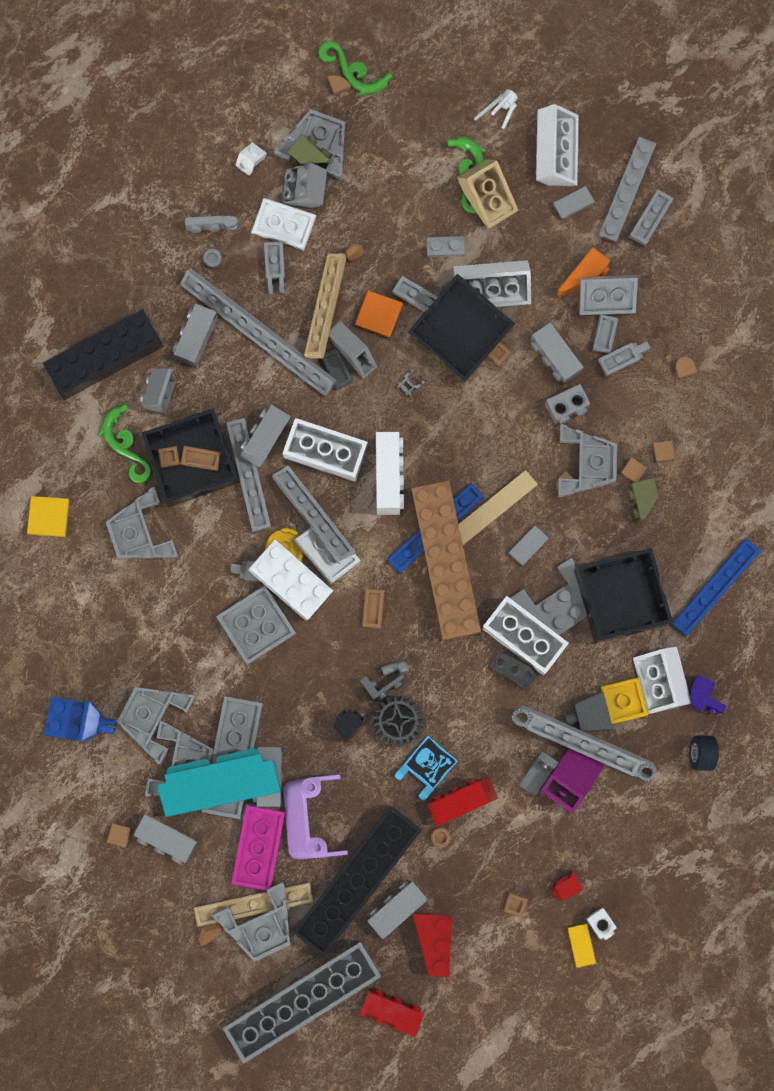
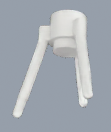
(506, 101)

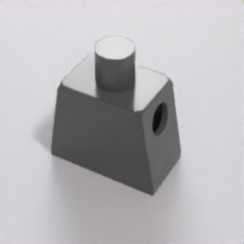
(591, 714)

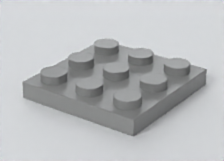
(256, 625)

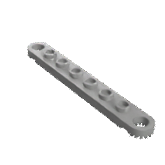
(584, 743)

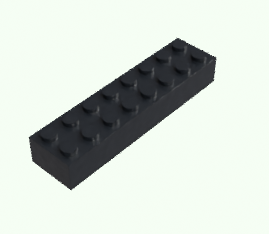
(357, 881)

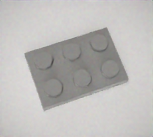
(608, 295)

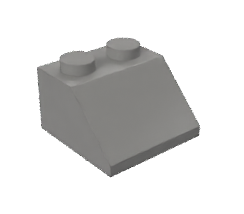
(159, 390)

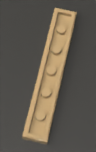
(325, 306)
(496, 506)
(253, 904)

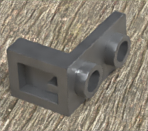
(514, 670)
(371, 686)
(538, 773)

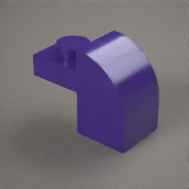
(700, 696)

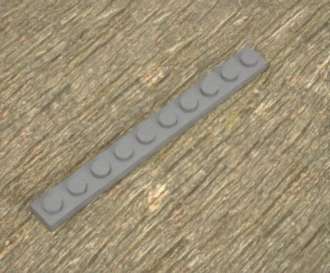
(258, 332)

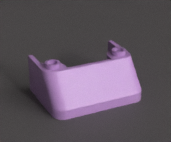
(296, 814)

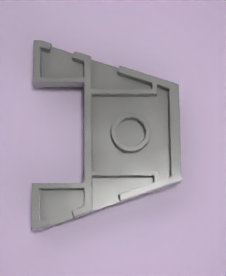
(328, 133)
(596, 462)
(131, 534)
(560, 609)
(143, 714)
(186, 751)
(263, 933)

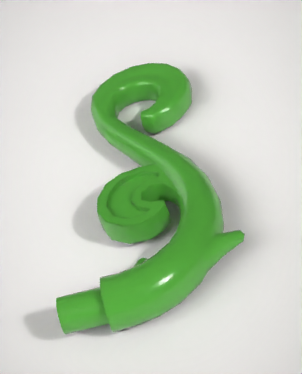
(360, 68)
(476, 150)
(106, 429)

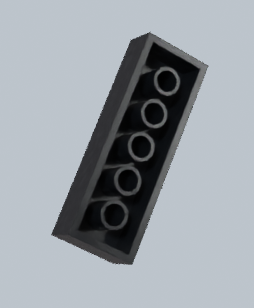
(103, 354)

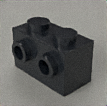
(349, 724)

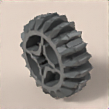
(415, 718)

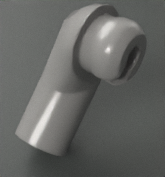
(400, 666)

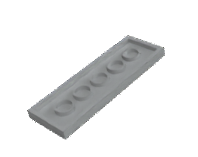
(235, 733)

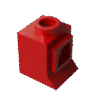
(566, 887)

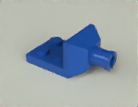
(76, 720)

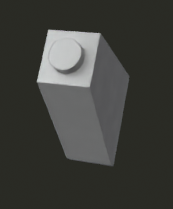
(352, 349)

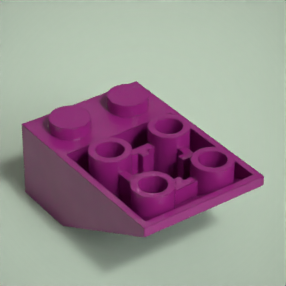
(571, 780)

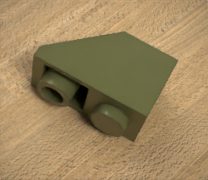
(307, 151)
(644, 496)

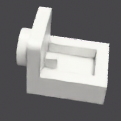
(249, 158)

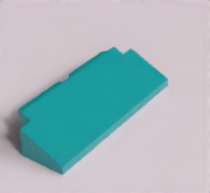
(208, 785)

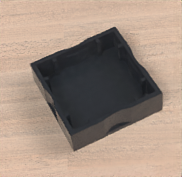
(461, 327)
(183, 482)
(623, 596)

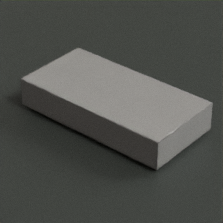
(573, 203)
(605, 334)
(528, 545)

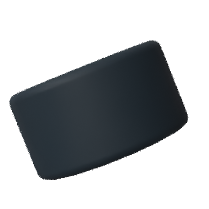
(704, 753)

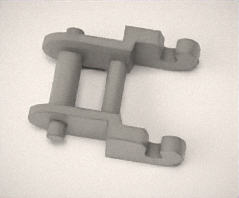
(414, 387)

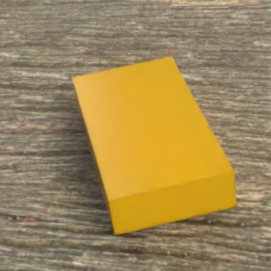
(581, 945)

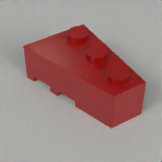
(462, 800)
(435, 940)
(392, 1012)

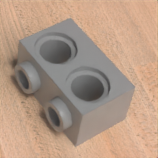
(565, 400)

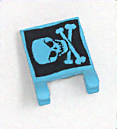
(428, 764)

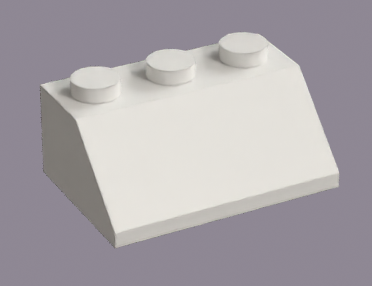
(662, 680)

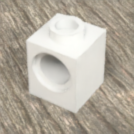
(595, 917)

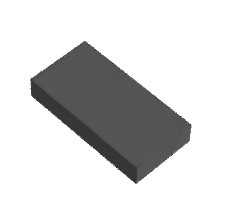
(337, 369)

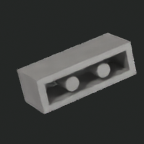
(195, 335)
(556, 354)
(264, 435)
(275, 754)
(165, 839)
(396, 909)

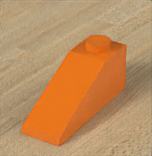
(592, 265)

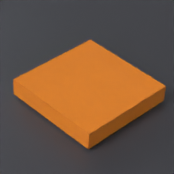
(379, 314)

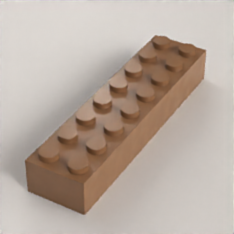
(446, 560)

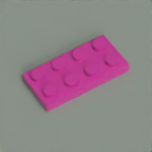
(258, 847)

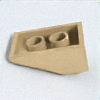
(488, 192)

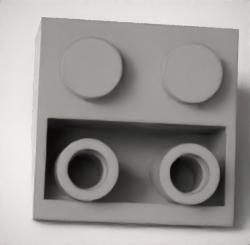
(304, 186)

